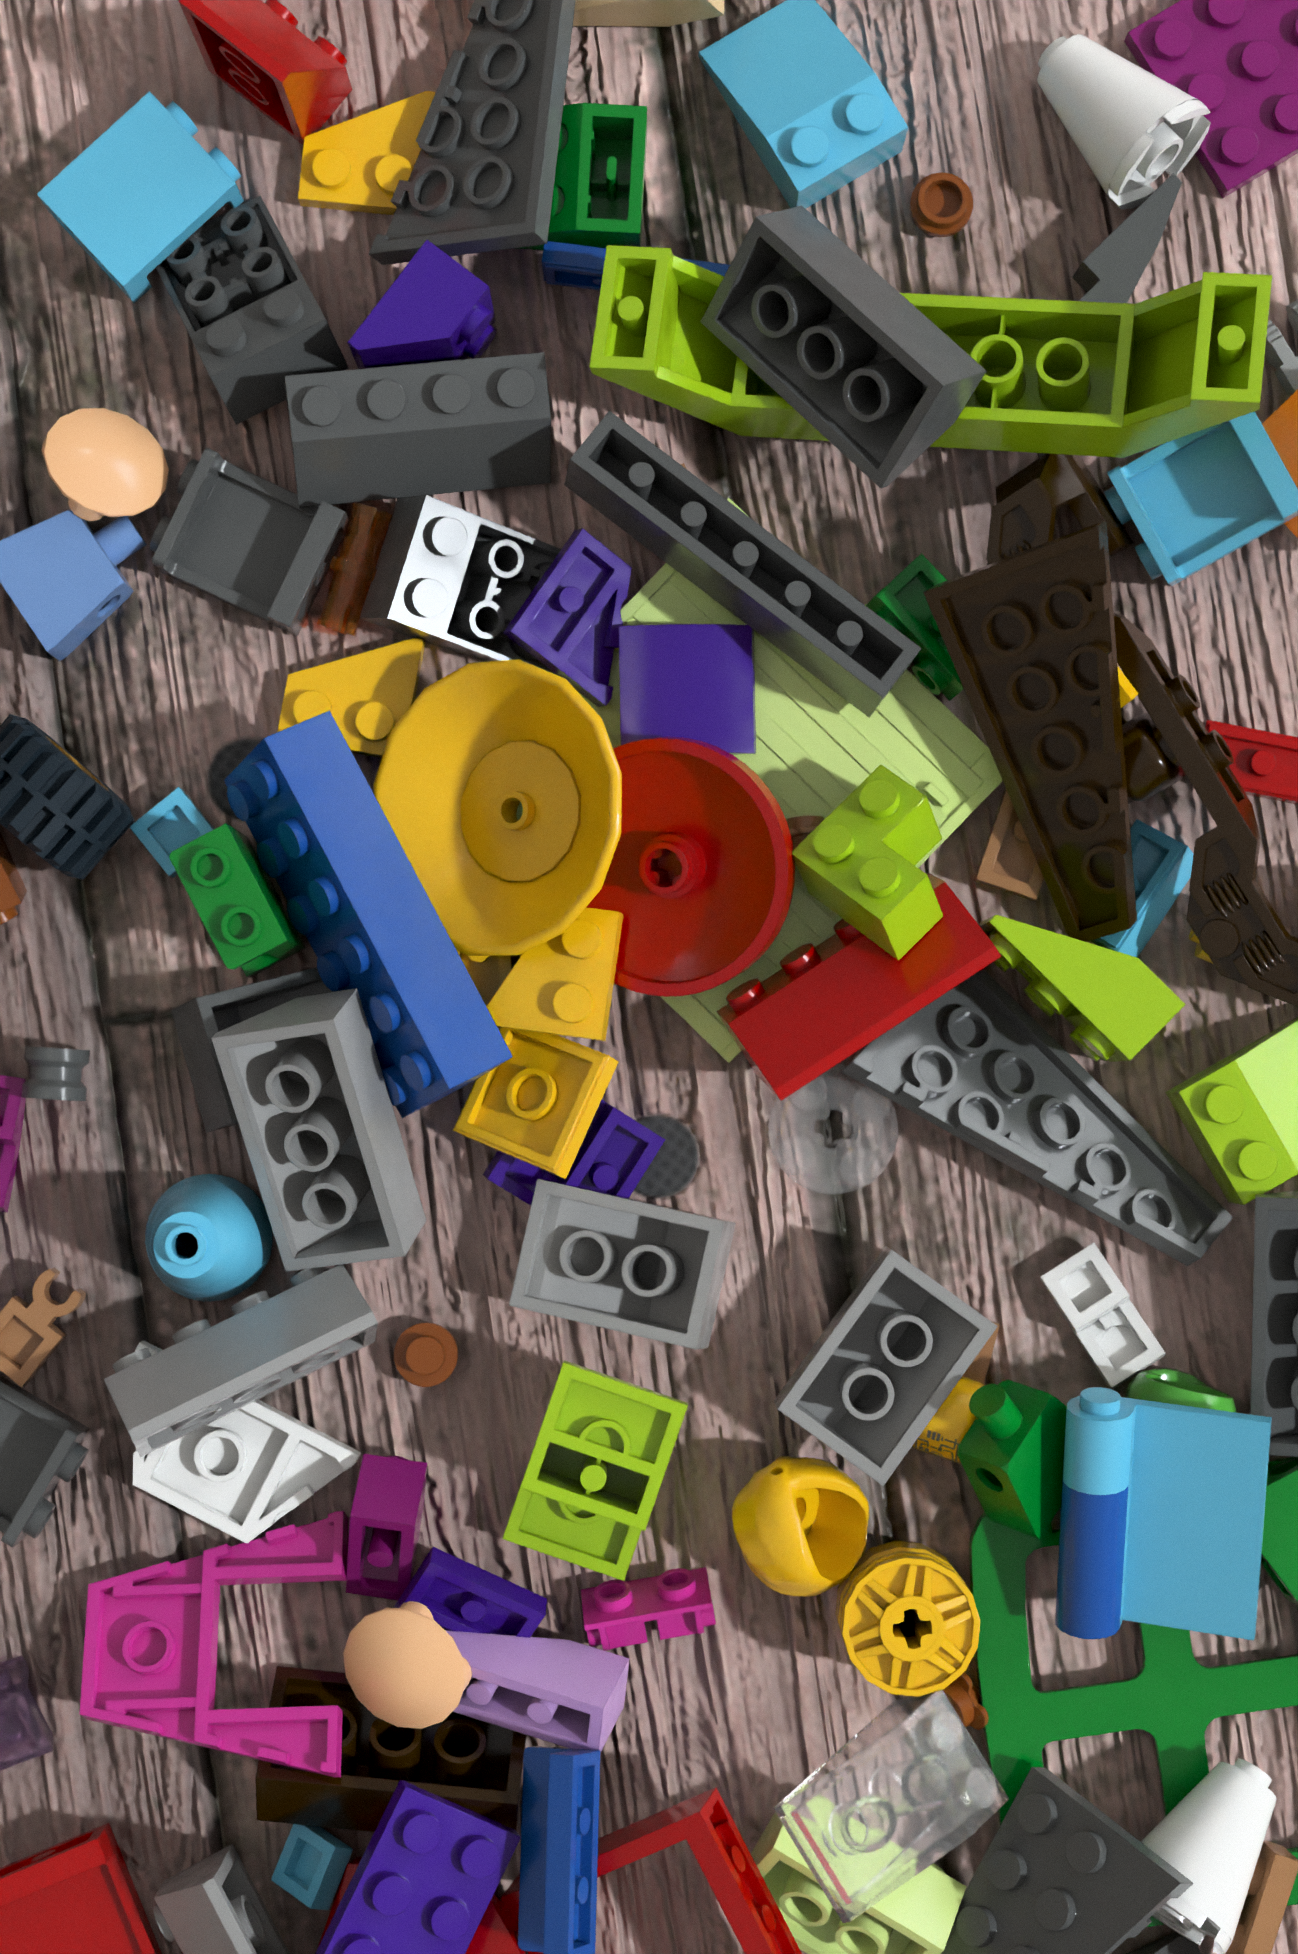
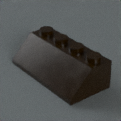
(454, 1759)

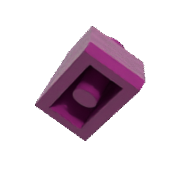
(385, 1526)

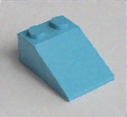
(805, 100)

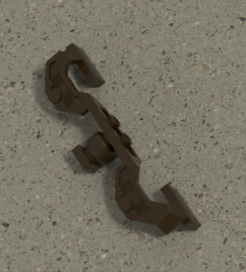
(1166, 743)

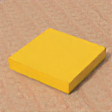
(538, 1100)

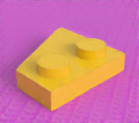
(363, 158)
(361, 691)

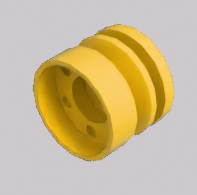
(875, 1597)

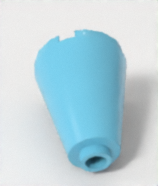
(230, 1235)

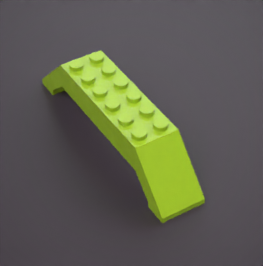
(1054, 378)

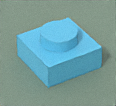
(170, 826)
(312, 1865)

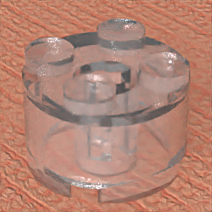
(852, 1159)

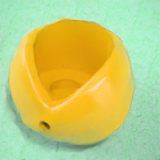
(801, 1525)

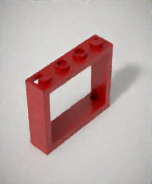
(722, 1857)

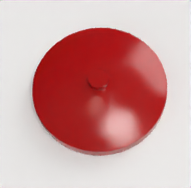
(696, 867)

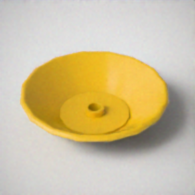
(454, 792)

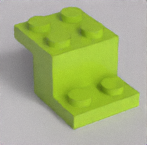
(595, 1470)

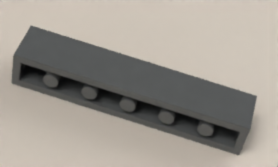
(739, 564)

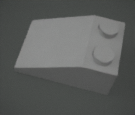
(622, 1264)

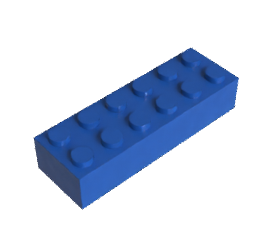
(365, 911)

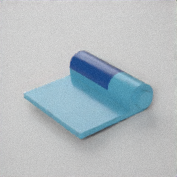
(1160, 1516)

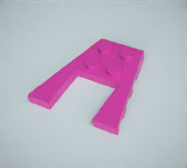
(157, 1643)

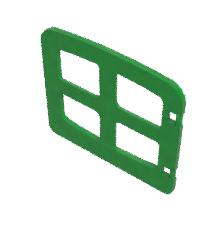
(1167, 1697)

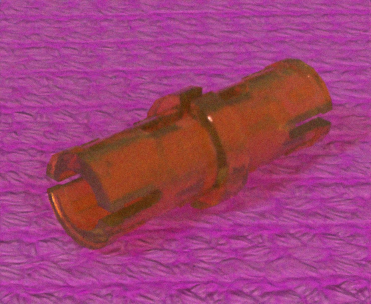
(354, 569)

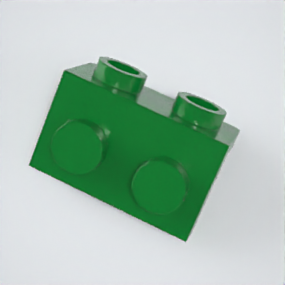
(907, 610)

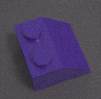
(427, 315)

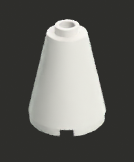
(1120, 117)
(1216, 1845)

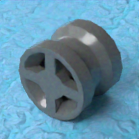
(55, 1073)

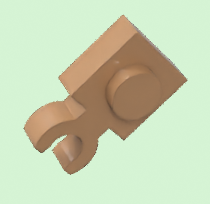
(29, 1331)

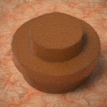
(941, 204)
(426, 1354)

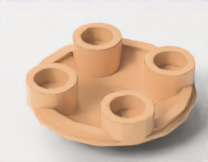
(105, 463)
(405, 1666)

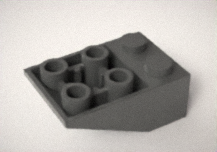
(248, 309)
(454, 579)

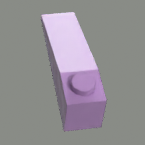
(543, 1687)

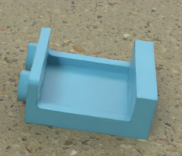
(140, 192)
(1203, 496)

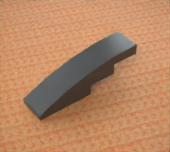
(1120, 260)

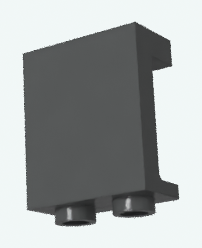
(248, 542)
(35, 1452)

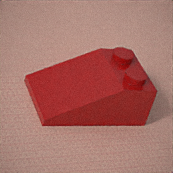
(270, 61)

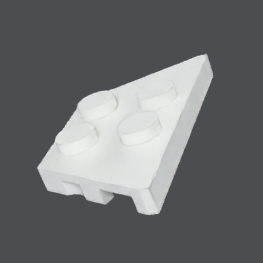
(242, 1468)

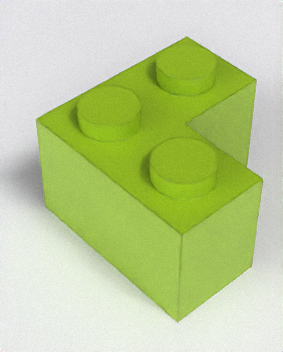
(866, 859)

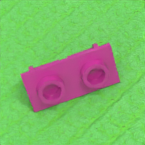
(618, 1608)

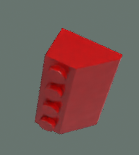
(848, 994)

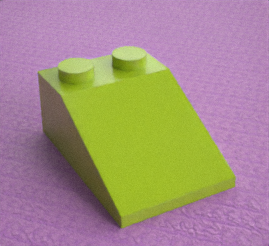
(1246, 1115)

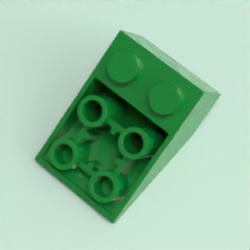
(599, 176)

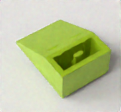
(1099, 991)

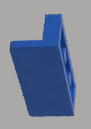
(559, 1850)

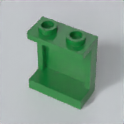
(236, 900)

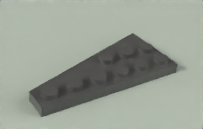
(488, 137)

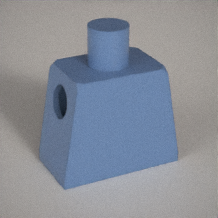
(67, 576)

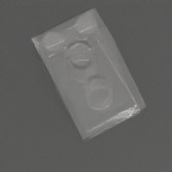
(891, 1802)

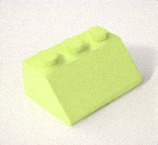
(907, 1921)

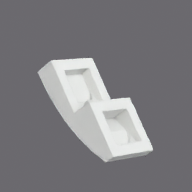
(1102, 1316)

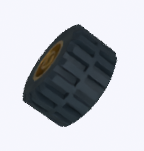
(56, 801)

